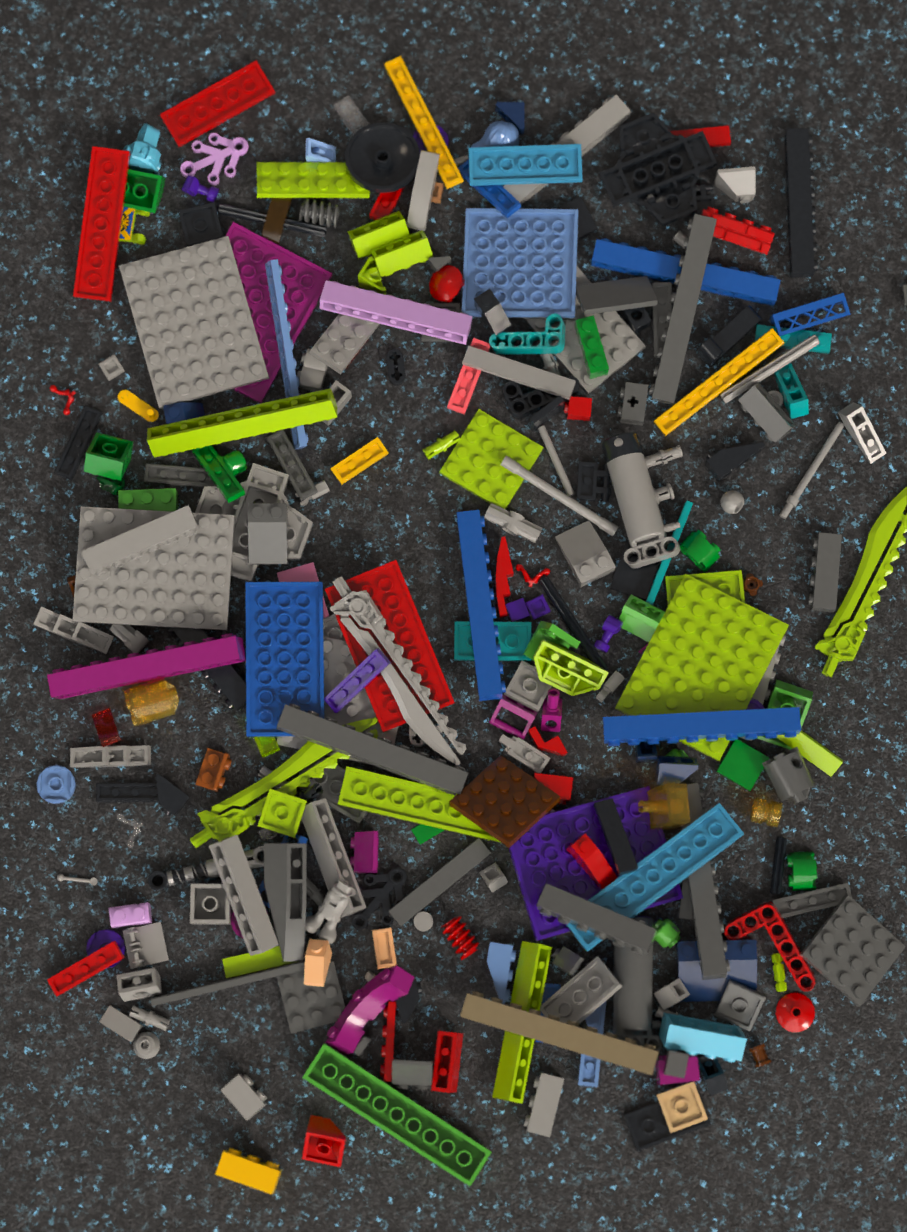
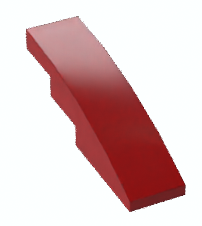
(503, 571)

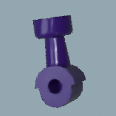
(193, 187)
(610, 627)

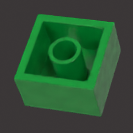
(108, 456)

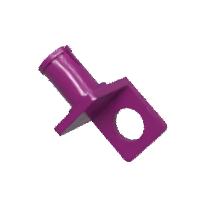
(552, 710)

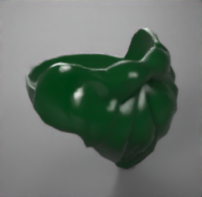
(111, 485)

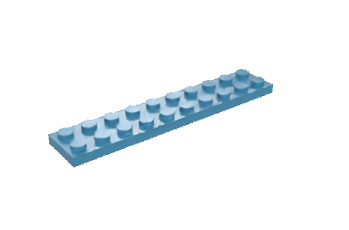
(665, 868)

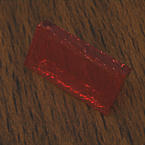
(106, 727)

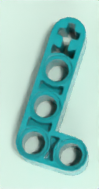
(528, 338)

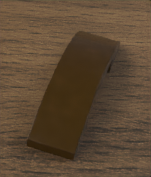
(276, 219)

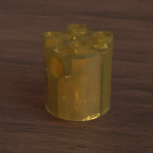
(151, 701)

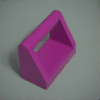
(517, 708)

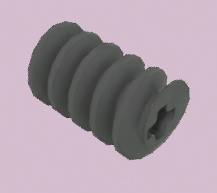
(319, 213)

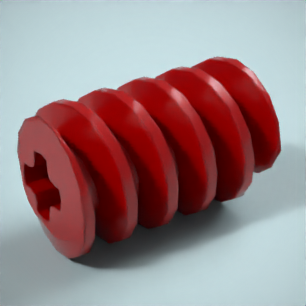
(460, 937)

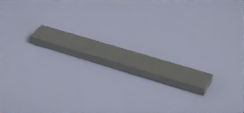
(227, 983)

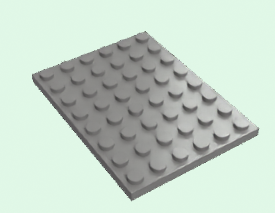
(193, 322)
(166, 588)

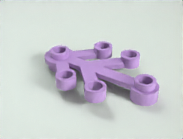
(216, 156)

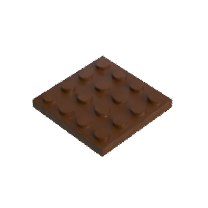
(505, 801)

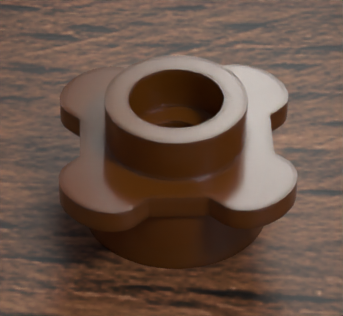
(756, 584)

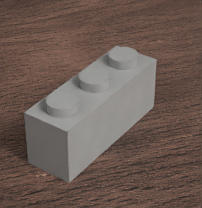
(544, 1104)

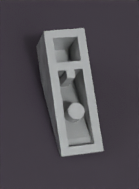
(862, 431)

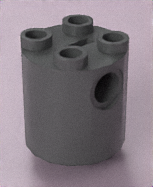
(789, 776)

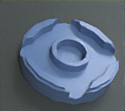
(56, 784)

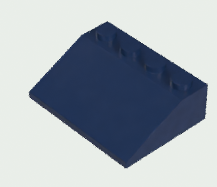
(743, 969)

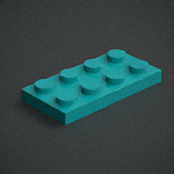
(512, 640)

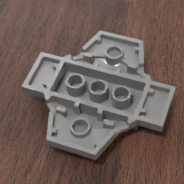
(262, 486)

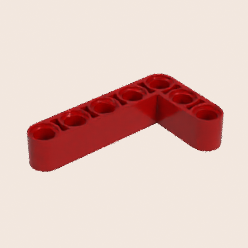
(778, 939)

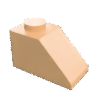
(317, 962)

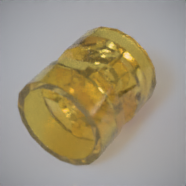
(766, 812)

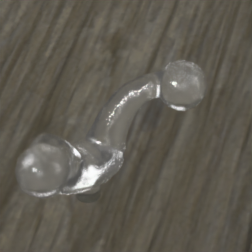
(120, 817)

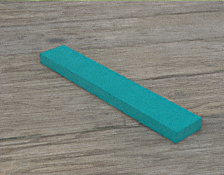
(665, 563)

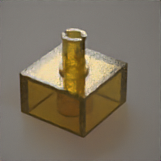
(667, 806)

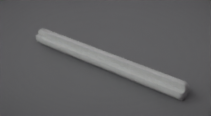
(769, 368)

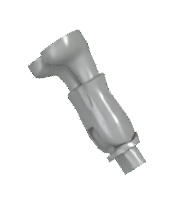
(331, 910)

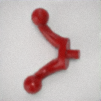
(66, 411)
(519, 567)

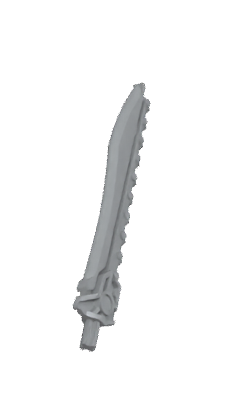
(368, 616)

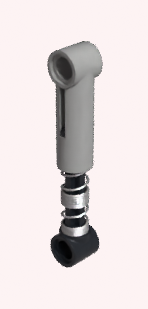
(191, 873)

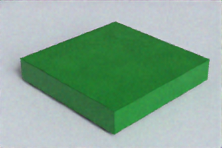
(742, 765)

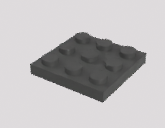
(311, 1005)

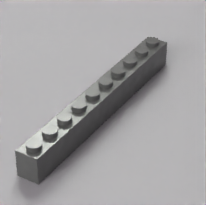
(683, 309)
(372, 750)
(704, 904)

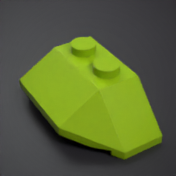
(567, 669)

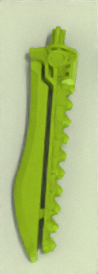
(849, 638)
(238, 820)

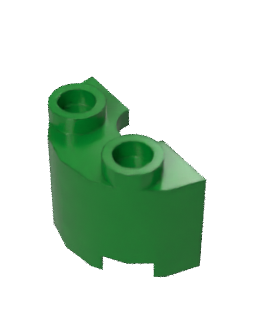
(700, 550)
(803, 871)

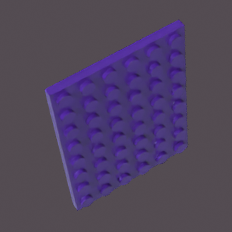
(543, 859)

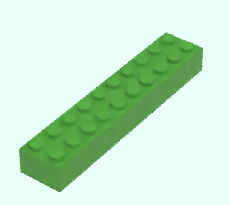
(397, 1114)

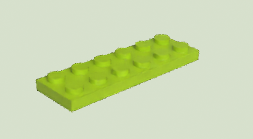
(306, 180)

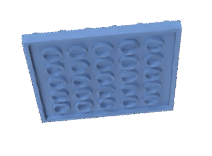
(522, 260)

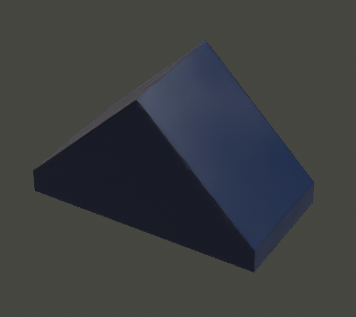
(513, 113)
(645, 752)

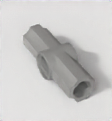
(513, 523)

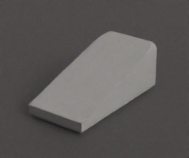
(121, 1023)

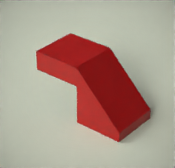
(552, 746)

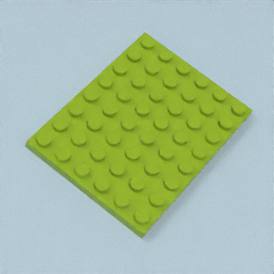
(703, 658)

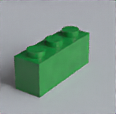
(591, 347)

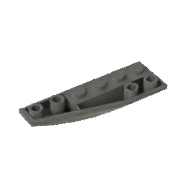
(287, 895)

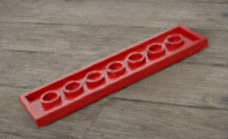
(101, 224)

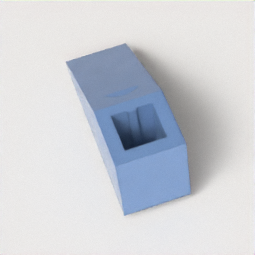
(499, 962)

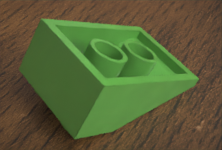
(788, 696)

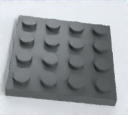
(852, 950)

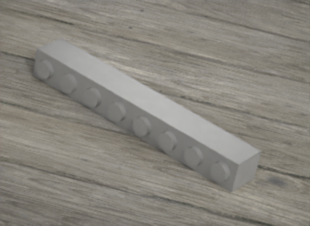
(587, 133)

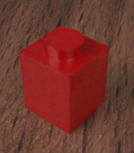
(578, 408)

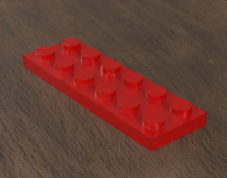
(217, 103)

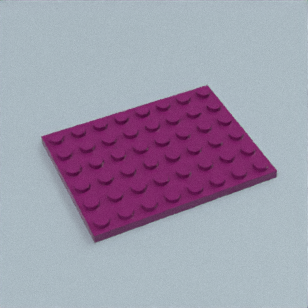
(303, 290)

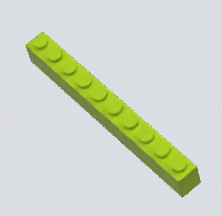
(242, 423)

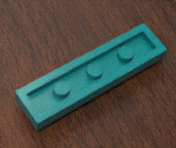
(793, 339)

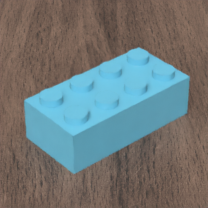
(702, 1037)

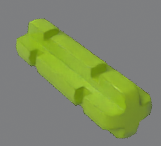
(779, 972)

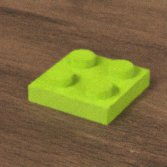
(282, 813)

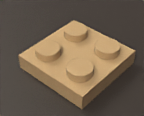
(682, 1107)

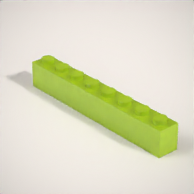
(518, 1049)

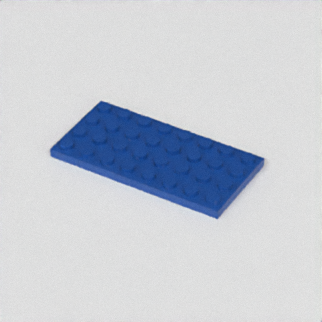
(283, 653)

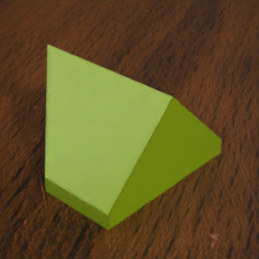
(369, 277)

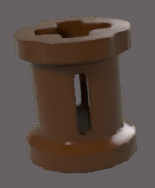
(760, 1055)

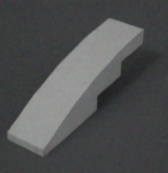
(423, 190)
(73, 631)
(110, 756)

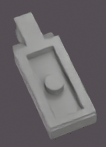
(524, 753)

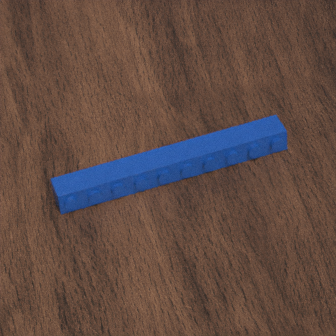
(665, 267)
(479, 605)
(702, 726)

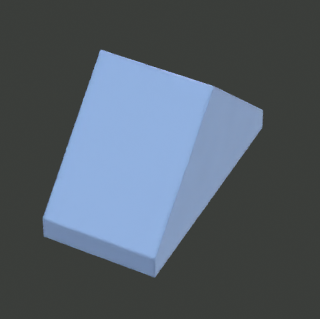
(319, 151)

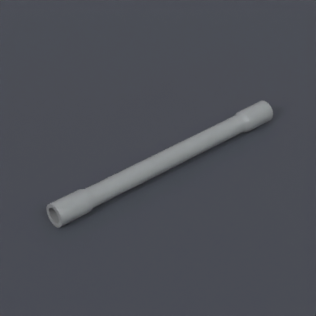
(516, 468)

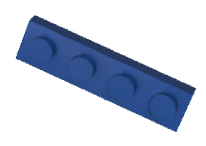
(495, 194)

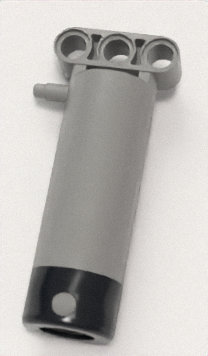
(637, 501)

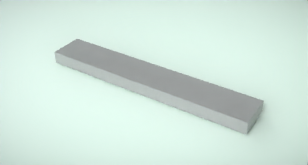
(518, 372)

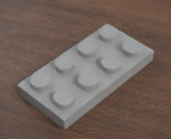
(342, 341)
(582, 993)

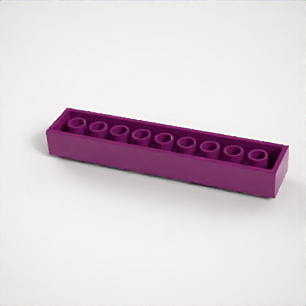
(146, 667)

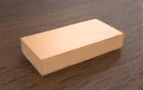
(384, 948)

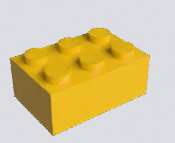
(249, 1170)

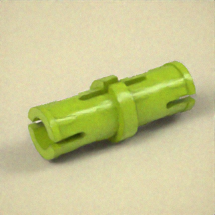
(441, 444)

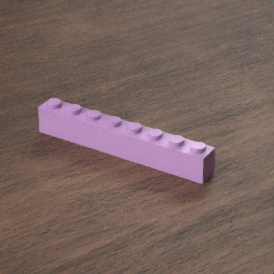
(395, 312)

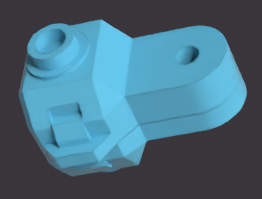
(144, 154)

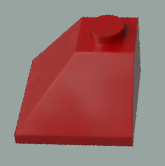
(323, 1142)

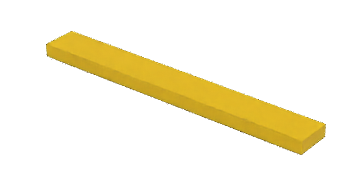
(423, 121)
(718, 382)

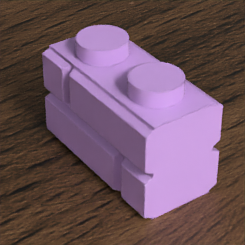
(130, 915)

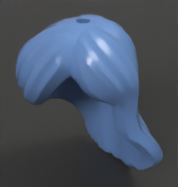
(498, 135)

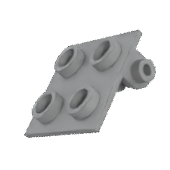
(145, 945)

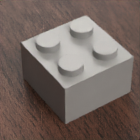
(209, 905)
(244, 1096)

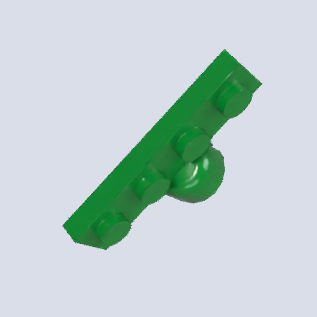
(223, 470)

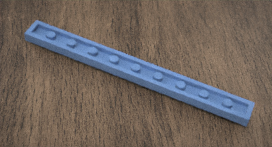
(285, 344)

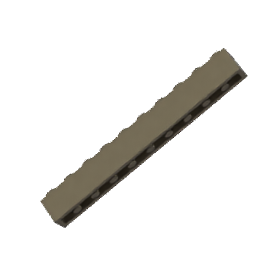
(560, 1034)

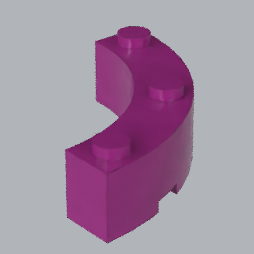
(366, 1005)

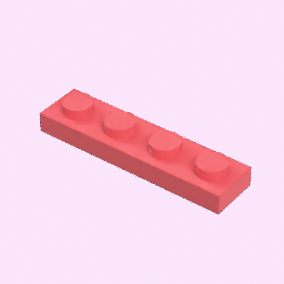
(466, 382)

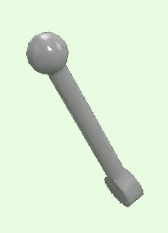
(93, 881)

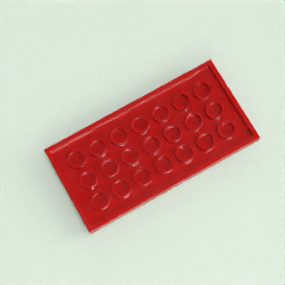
(396, 605)

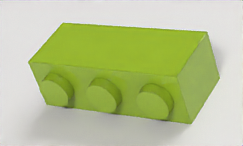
(378, 233)
(402, 253)

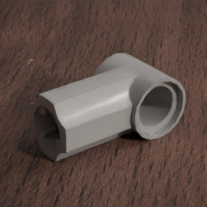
(132, 639)

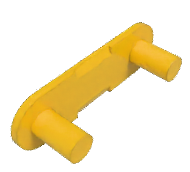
(138, 405)

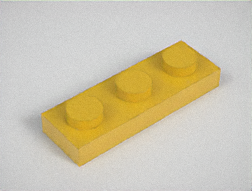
(359, 461)

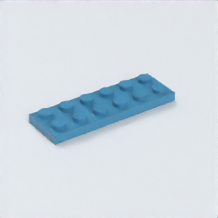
(525, 164)

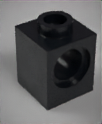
(637, 325)

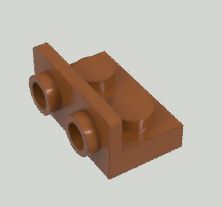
(213, 770)

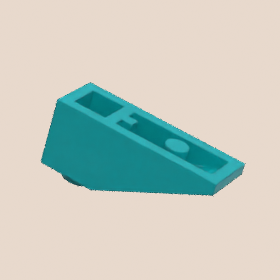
(792, 391)

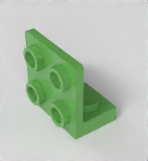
(640, 618)
(552, 633)

